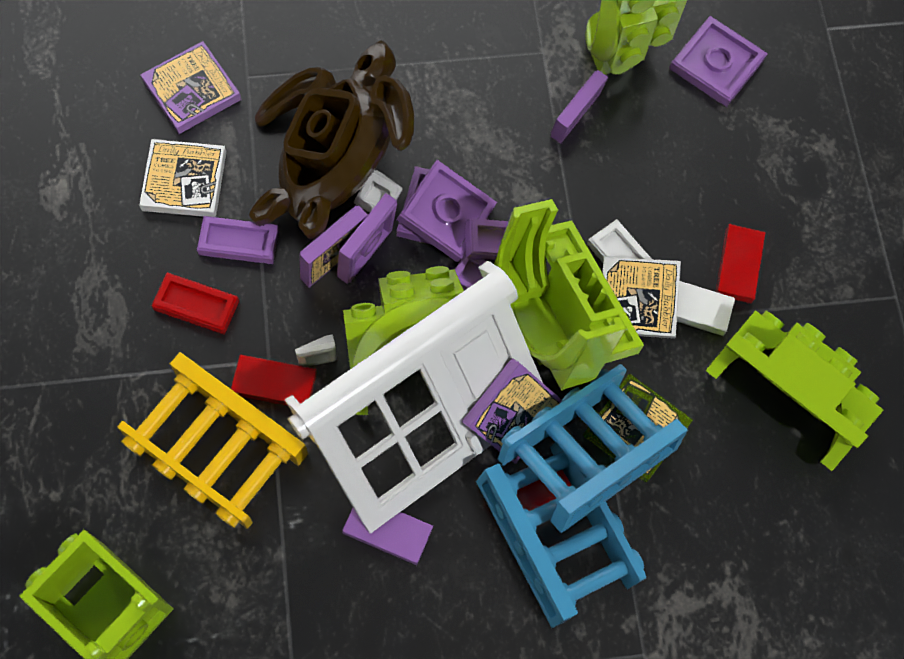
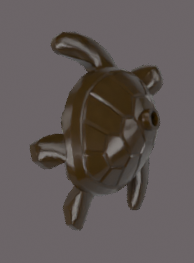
(333, 137)

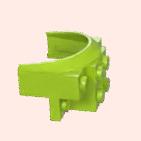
(404, 303)
(572, 312)

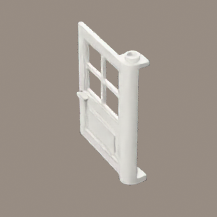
(459, 357)

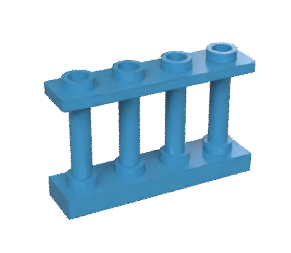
(600, 481)
(539, 561)

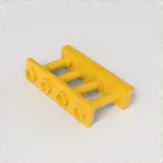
(220, 400)

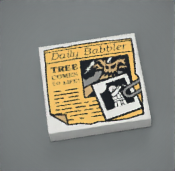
(183, 178)
(646, 293)

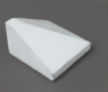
(375, 189)
(317, 352)

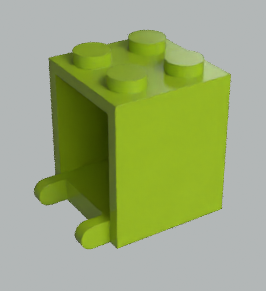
(110, 616)

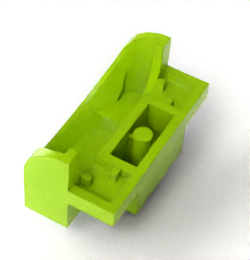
(626, 28)
(808, 375)

